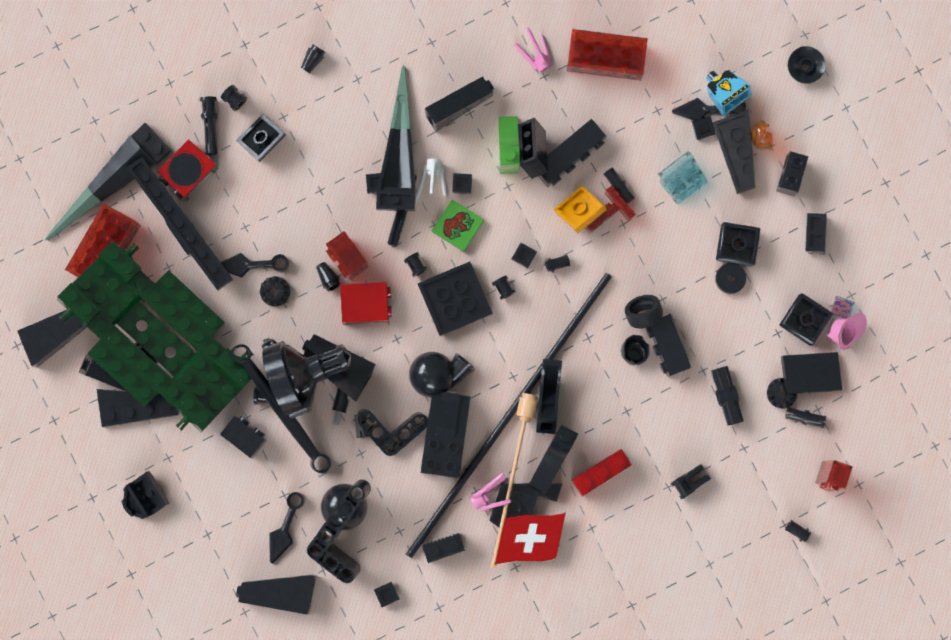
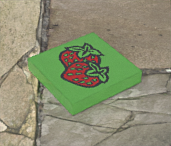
(457, 225)

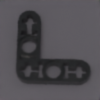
(387, 437)

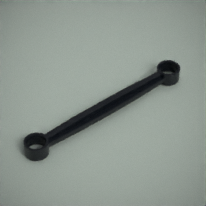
(292, 425)

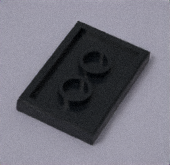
(811, 373)

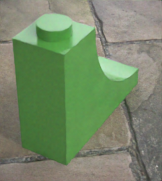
(508, 145)

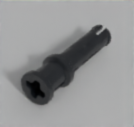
(209, 115)

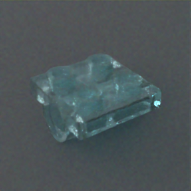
(682, 177)

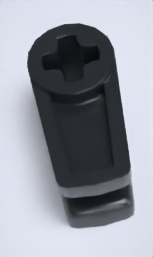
(683, 483)

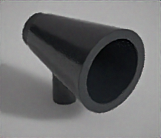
(461, 369)

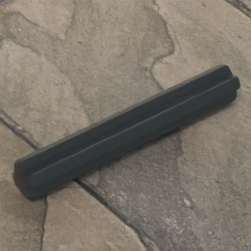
(397, 226)

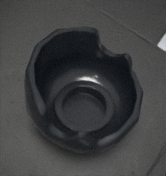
(635, 350)

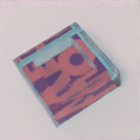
(842, 307)

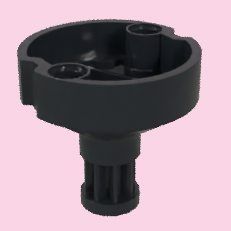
(295, 376)

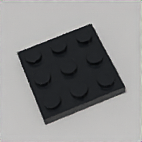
(454, 298)

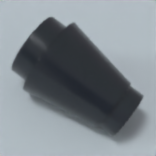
(312, 58)
(328, 278)

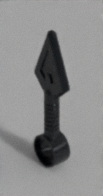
(697, 109)
(240, 265)
(280, 539)

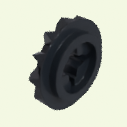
(281, 297)
(776, 400)

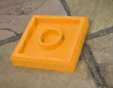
(580, 209)

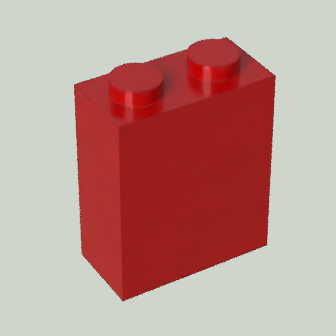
(365, 303)

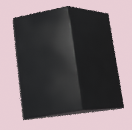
(261, 138)

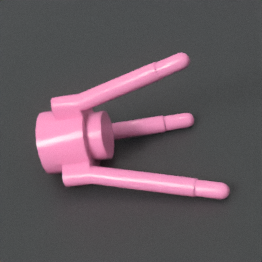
(542, 60)
(481, 498)

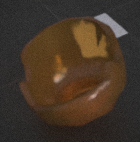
(760, 137)

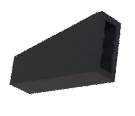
(458, 103)
(48, 337)
(350, 382)
(284, 593)

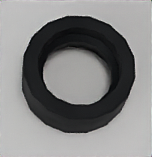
(645, 319)

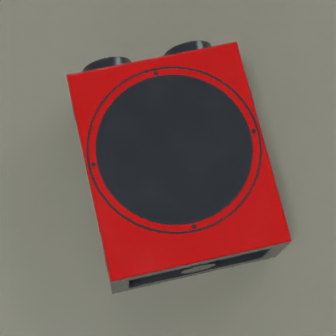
(186, 169)

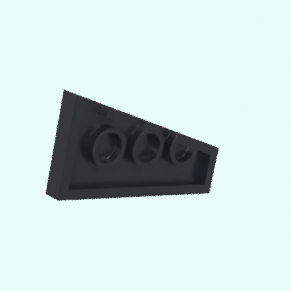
(736, 145)

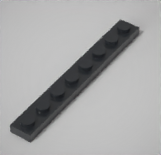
(180, 223)

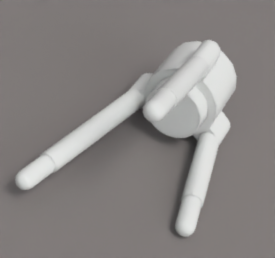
(433, 168)

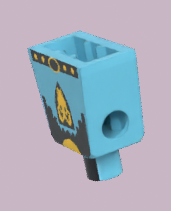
(727, 90)

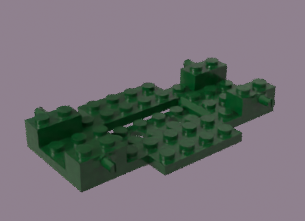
(111, 294)

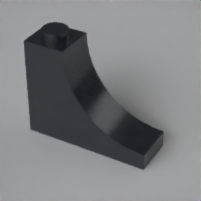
(553, 459)

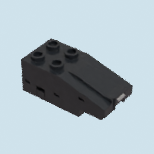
(445, 434)

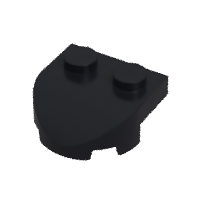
(143, 497)

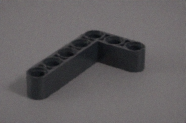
(325, 542)

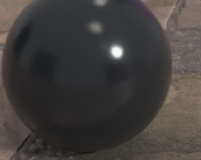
(431, 374)
(332, 499)

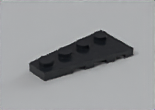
(123, 408)

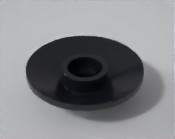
(808, 56)

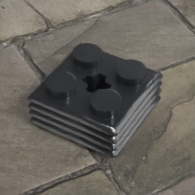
(746, 235)
(818, 318)

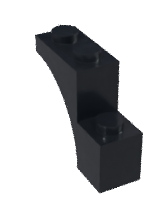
(548, 396)

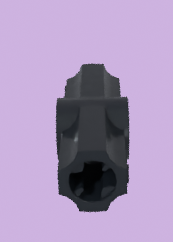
(727, 395)

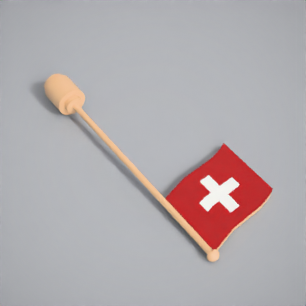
(526, 535)

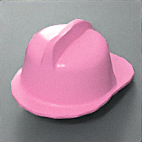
(847, 331)

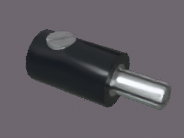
(340, 405)

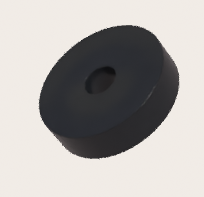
(739, 278)

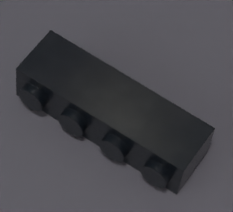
(572, 151)

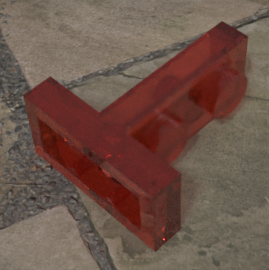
(618, 205)

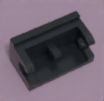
(816, 233)

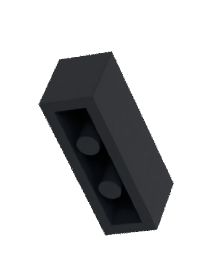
(533, 148)
(668, 346)

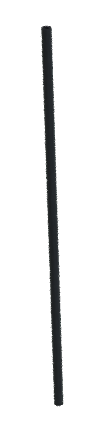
(506, 418)

